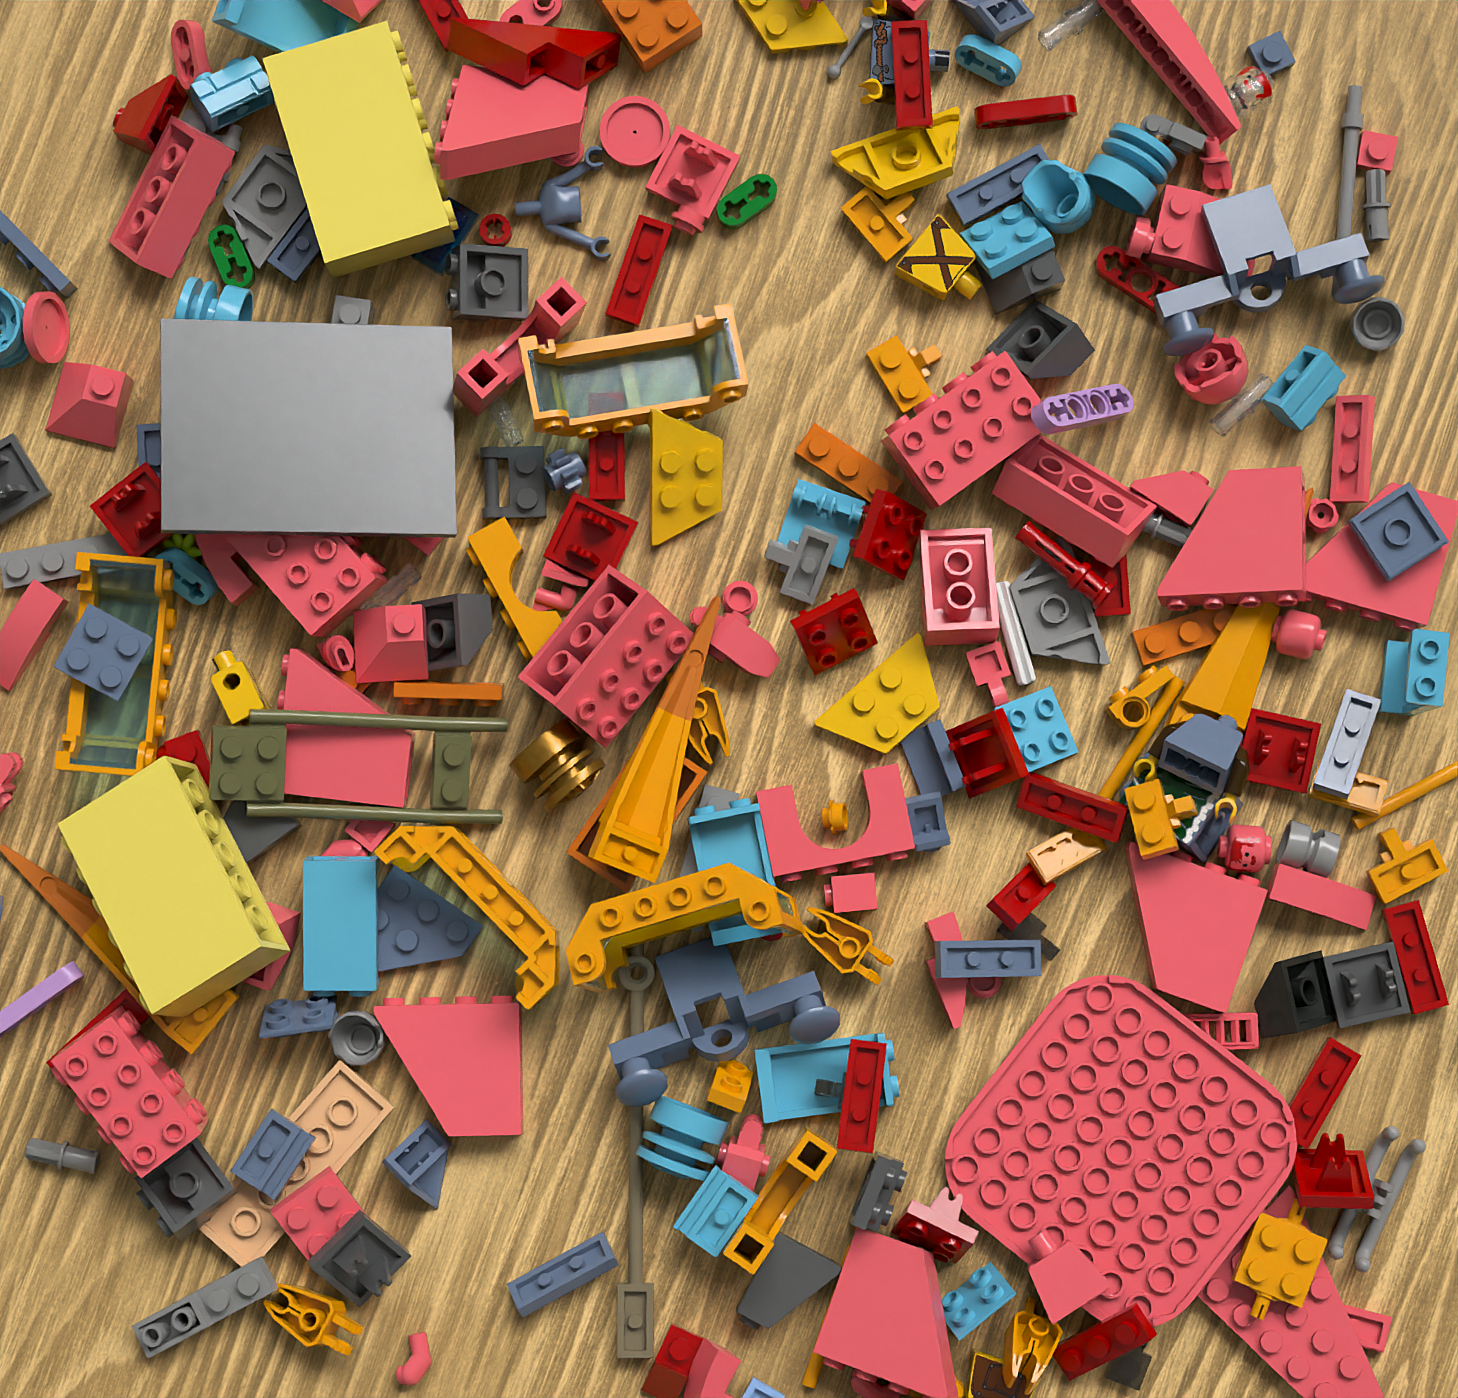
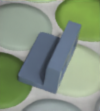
(932, 761)

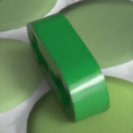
(741, 195)
(239, 255)

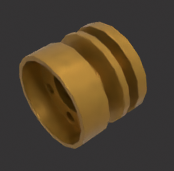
(557, 765)

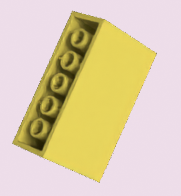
(361, 148)
(172, 888)

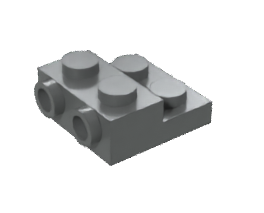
(487, 283)
(185, 1190)
(873, 1199)

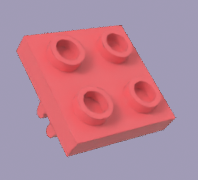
(692, 172)

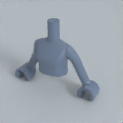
(563, 205)

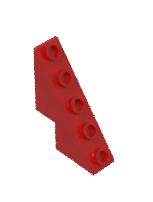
(529, 50)

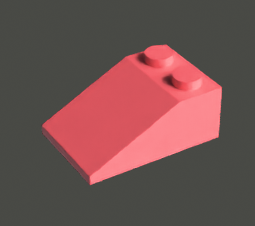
(1182, 234)
(958, 587)

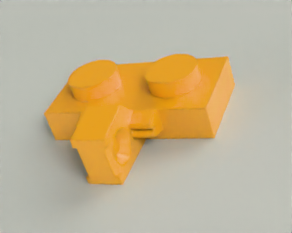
(880, 221)
(903, 371)
(1156, 817)
(1404, 866)

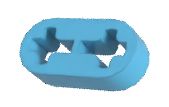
(988, 60)
(188, 574)

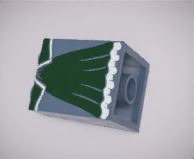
(1198, 833)

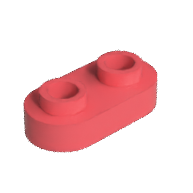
(531, 13)
(189, 51)
(1140, 237)

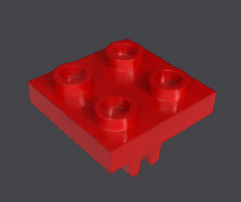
(134, 511)
(889, 534)
(590, 537)
(834, 631)
(1280, 750)
(986, 753)
(1332, 1176)
(936, 1227)

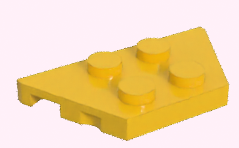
(788, 26)
(903, 158)
(683, 476)
(887, 701)

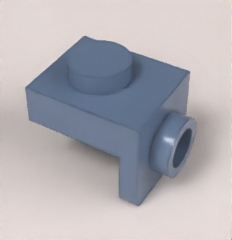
(927, 822)

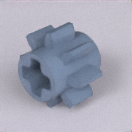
(564, 471)

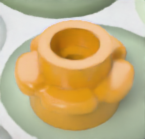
(835, 817)

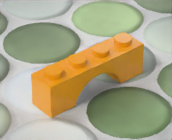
(498, 551)

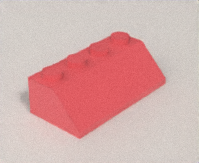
(171, 197)
(1073, 499)

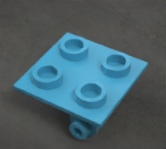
(825, 511)
(1039, 729)
(976, 1300)

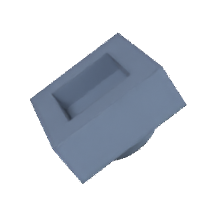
(1271, 54)

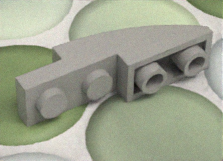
(205, 1307)

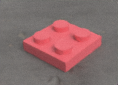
(316, 1211)

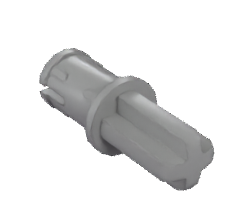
(1376, 206)
(1167, 530)
(62, 1155)

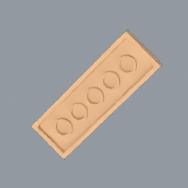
(342, 1117)

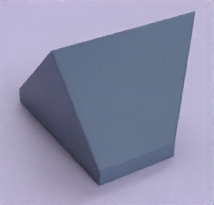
(995, 18)
(421, 1162)

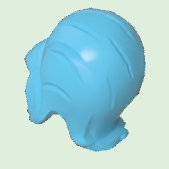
(1059, 196)

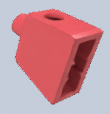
(1063, 1276)

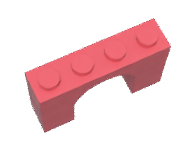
(492, 374)
(886, 831)

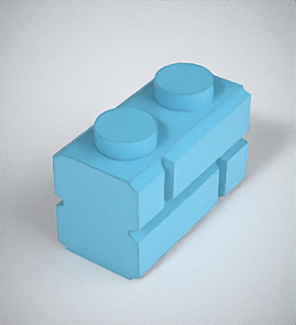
(231, 92)
(1303, 388)

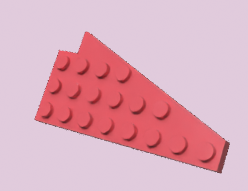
(1307, 1345)

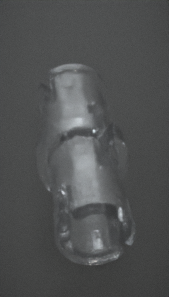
(1069, 23)
(1241, 405)

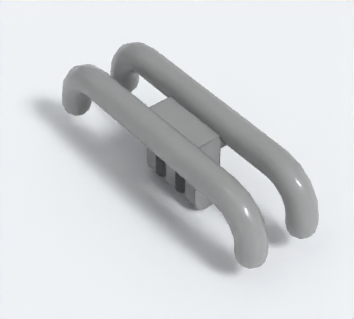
(1384, 1198)

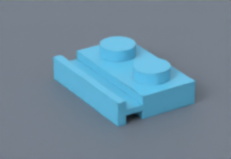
(715, 1211)

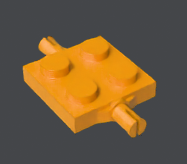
(1279, 1260)

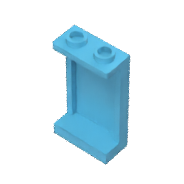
(283, 23)
(1414, 673)
(735, 838)
(340, 925)
(790, 1074)

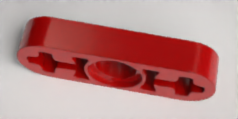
(1025, 112)
(1113, 276)

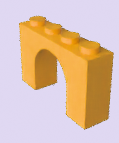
(798, 1168)

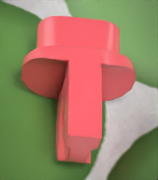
(1216, 167)
(337, 652)

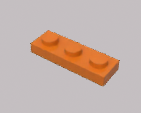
(845, 464)
(1180, 634)
(449, 692)

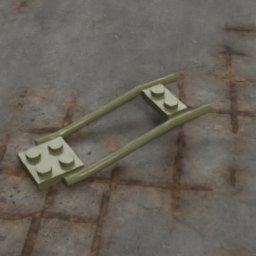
(251, 766)

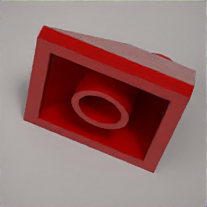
(148, 113)

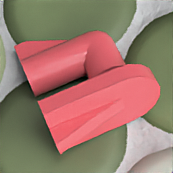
(565, 599)

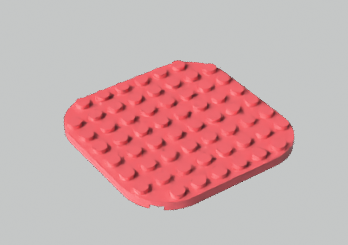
(1126, 1140)

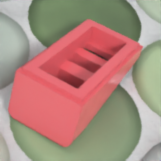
(1251, 1028)

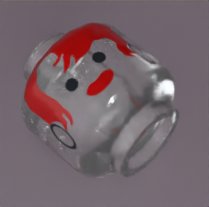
(1249, 91)

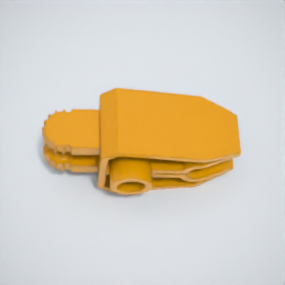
(709, 712)
(849, 948)
(313, 1317)
(1029, 1345)

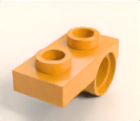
(1149, 682)
(730, 1085)

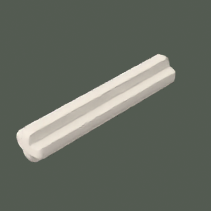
(1014, 635)

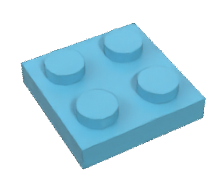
(1007, 239)

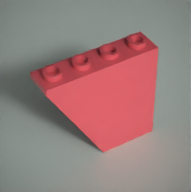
(506, 123)
(1244, 545)
(1348, 578)
(337, 760)
(1193, 924)
(462, 1059)
(889, 1318)

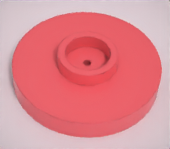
(630, 116)
(46, 327)

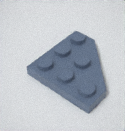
(418, 924)

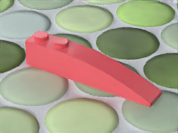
(1178, 59)

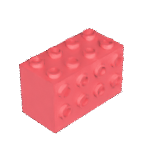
(965, 429)
(314, 575)
(607, 656)
(130, 1092)

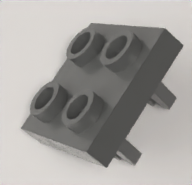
(19, 480)
(1365, 984)
(359, 1259)

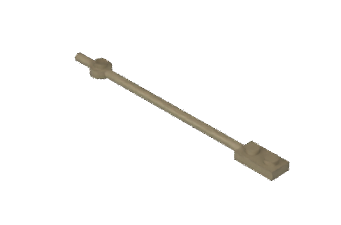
(635, 1298)

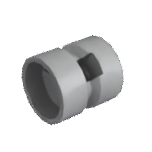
(1308, 849)

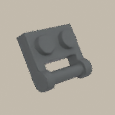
(526, 482)

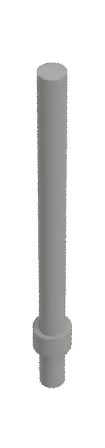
(1352, 123)

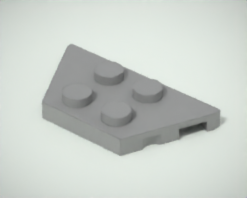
(265, 202)
(1054, 618)

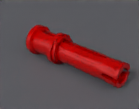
(1030, 535)

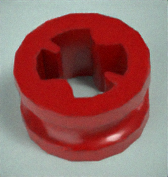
(506, 230)

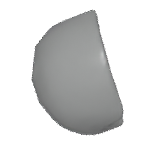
(1377, 323)
(357, 1038)

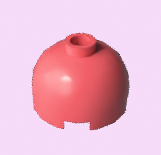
(1214, 371)

